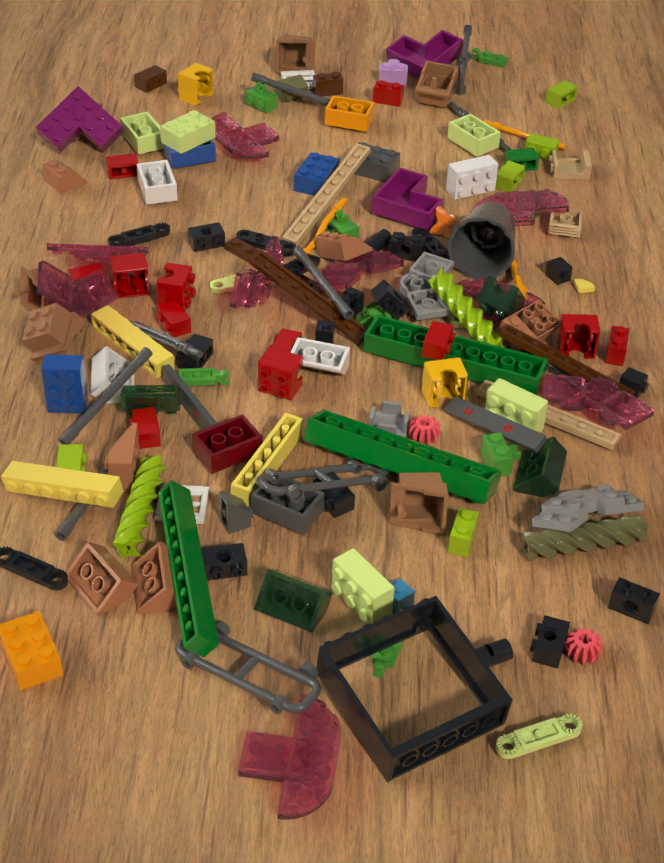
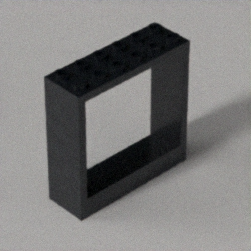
(393, 629)

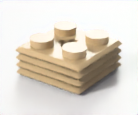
(566, 224)

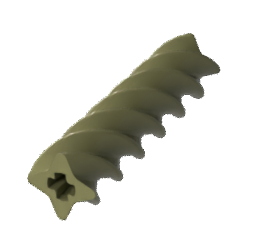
(586, 537)

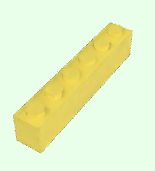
(131, 339)
(269, 455)
(62, 484)

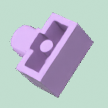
(394, 72)

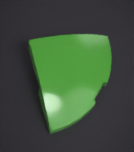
(369, 313)

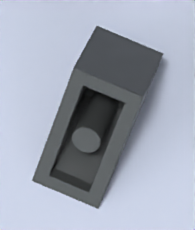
(234, 512)

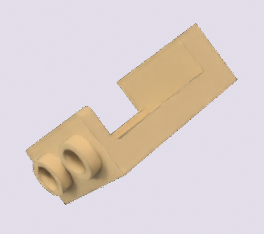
(570, 167)

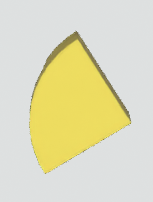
(583, 286)

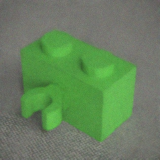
(261, 98)
(342, 225)
(498, 454)

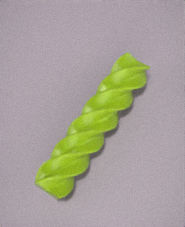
(463, 309)
(139, 506)

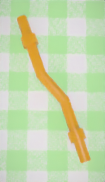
(498, 126)
(325, 222)
(513, 268)

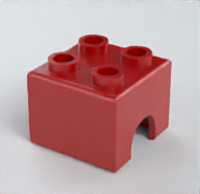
(130, 275)
(176, 285)
(579, 333)
(279, 373)

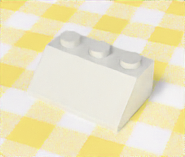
(322, 355)
(105, 369)

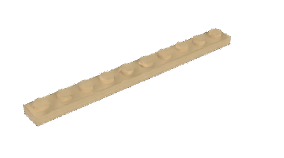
(326, 194)

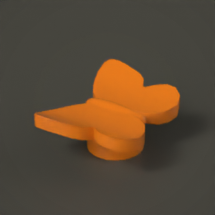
(443, 223)

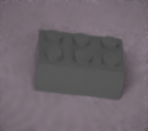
(379, 163)
(289, 514)

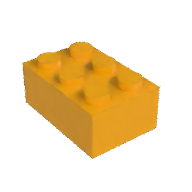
(349, 113)
(30, 650)

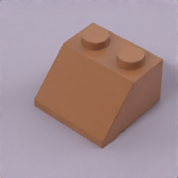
(61, 176)

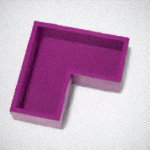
(441, 49)
(78, 115)
(405, 201)

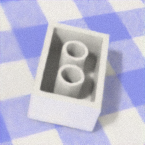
(471, 177)
(157, 182)

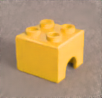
(195, 82)
(443, 379)

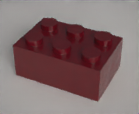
(226, 443)

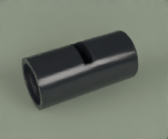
(379, 240)
(496, 652)

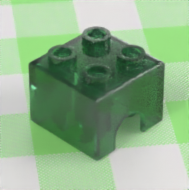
(496, 302)

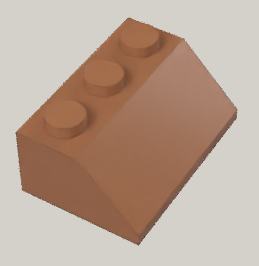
(340, 246)
(100, 578)
(154, 580)

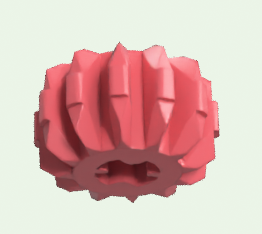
(424, 429)
(583, 645)

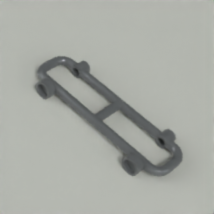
(460, 89)
(296, 492)
(305, 674)

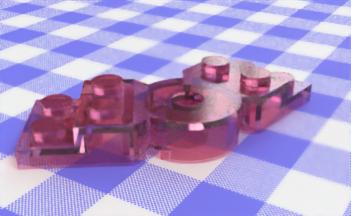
(346, 273)
(253, 286)
(80, 296)
(597, 396)

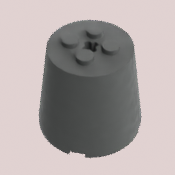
(481, 250)

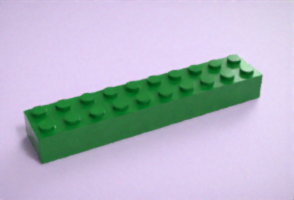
(481, 360)
(401, 454)

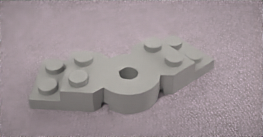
(415, 286)
(572, 507)

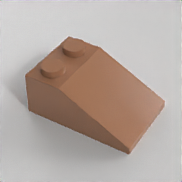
(124, 458)

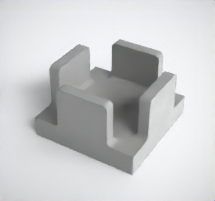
(390, 418)

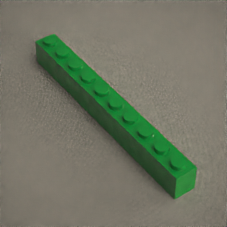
(188, 570)

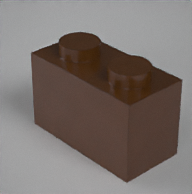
(150, 78)
(328, 84)

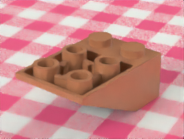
(533, 320)

